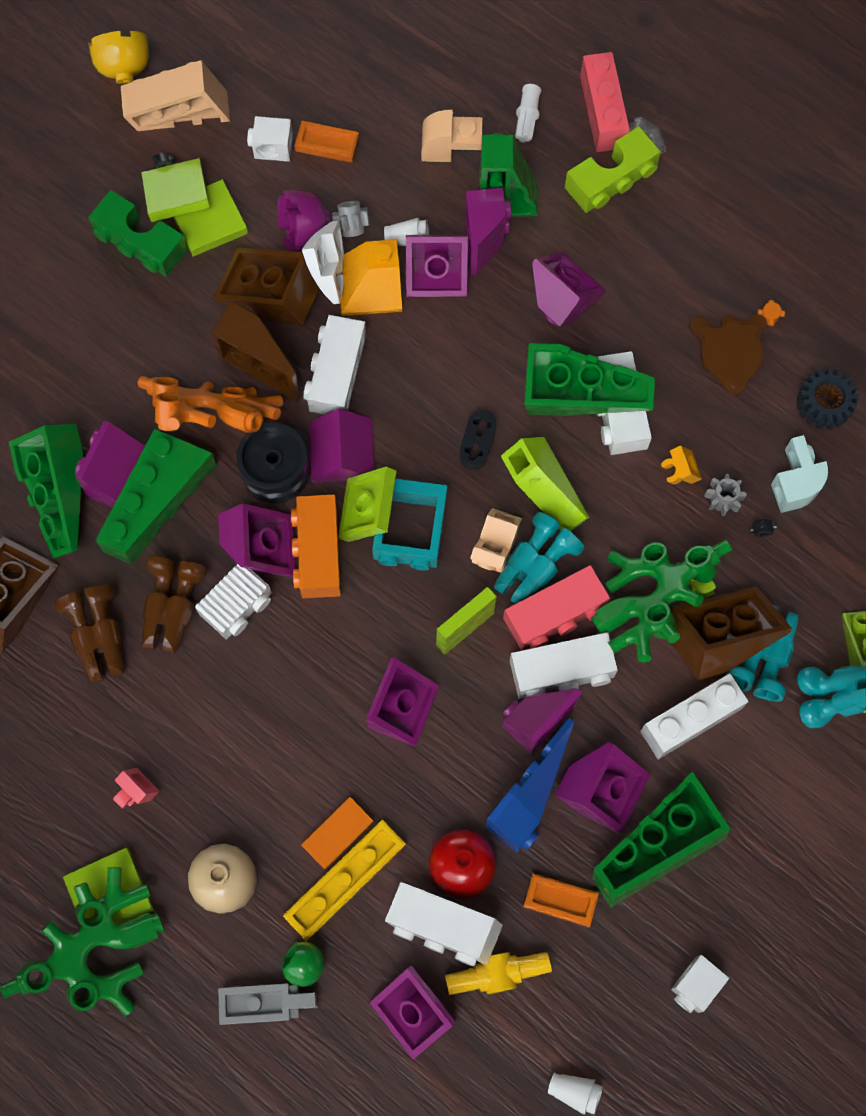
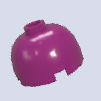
(301, 216)

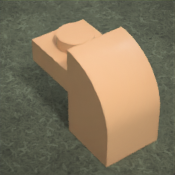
(444, 132)
(496, 540)

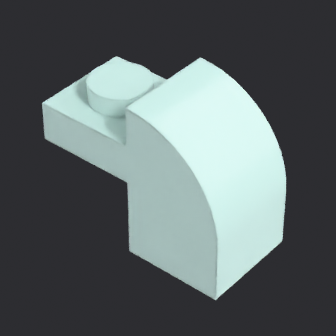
(803, 483)

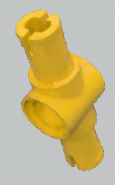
(500, 973)

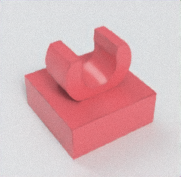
(135, 788)

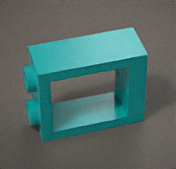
(421, 494)

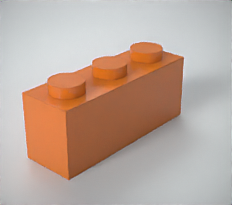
(316, 546)

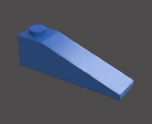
(524, 804)

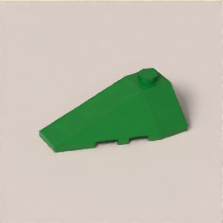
(48, 466)

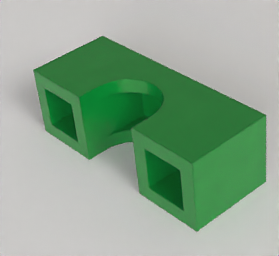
(156, 249)

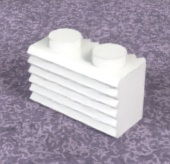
(234, 601)

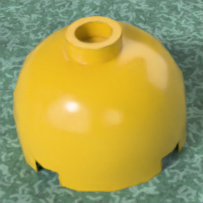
(119, 55)

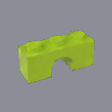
(594, 185)

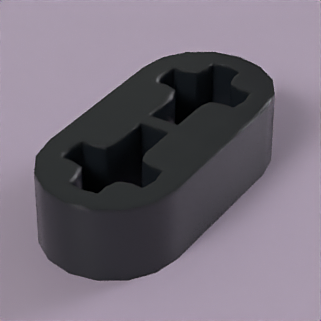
(471, 438)

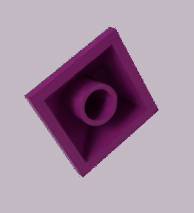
(563, 288)
(258, 539)
(538, 716)
(604, 786)

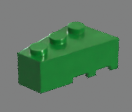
(506, 168)

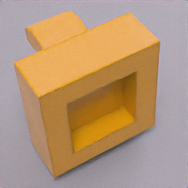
(685, 466)

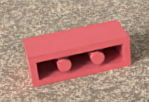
(603, 100)
(556, 609)

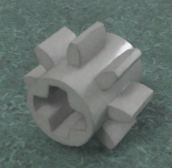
(351, 218)
(722, 487)

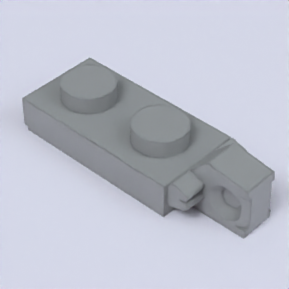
(262, 1003)

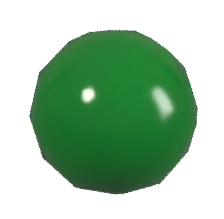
(303, 964)

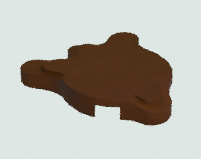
(730, 351)

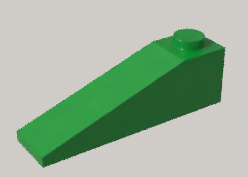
(578, 384)

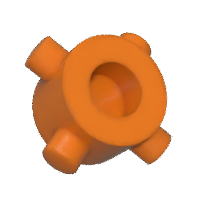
(771, 312)

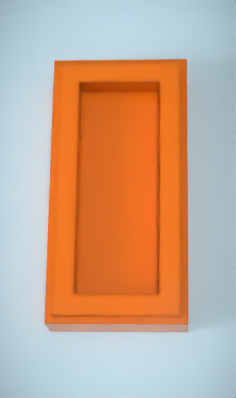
(327, 141)
(337, 833)
(561, 900)

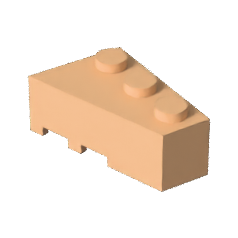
(175, 96)

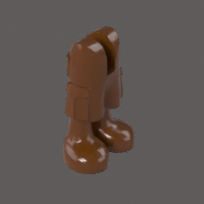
(167, 611)
(96, 640)

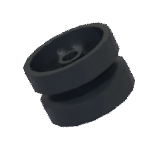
(273, 463)

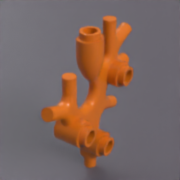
(235, 405)

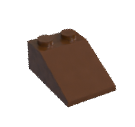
(270, 283)
(248, 346)
(22, 584)
(726, 630)

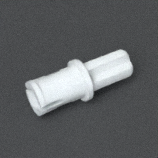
(527, 112)

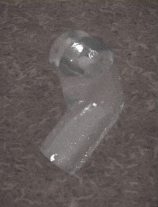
(651, 131)

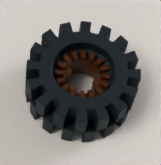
(837, 389)

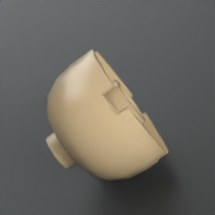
(222, 878)

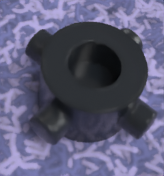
(163, 159)
(763, 528)

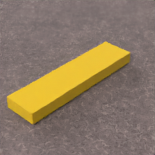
(344, 880)

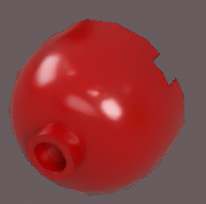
(462, 864)

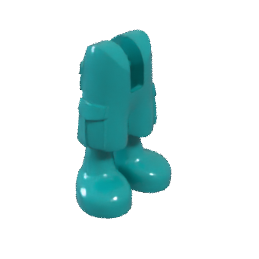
(536, 569)
(776, 657)
(850, 695)

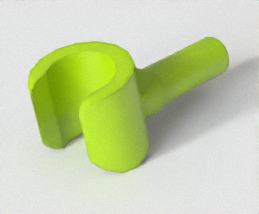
(704, 589)

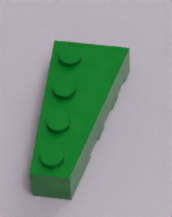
(154, 491)
(662, 842)

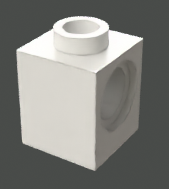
(271, 138)
(698, 985)

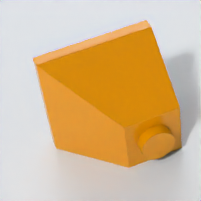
(371, 279)

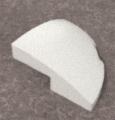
(324, 259)

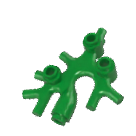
(654, 608)
(71, 950)

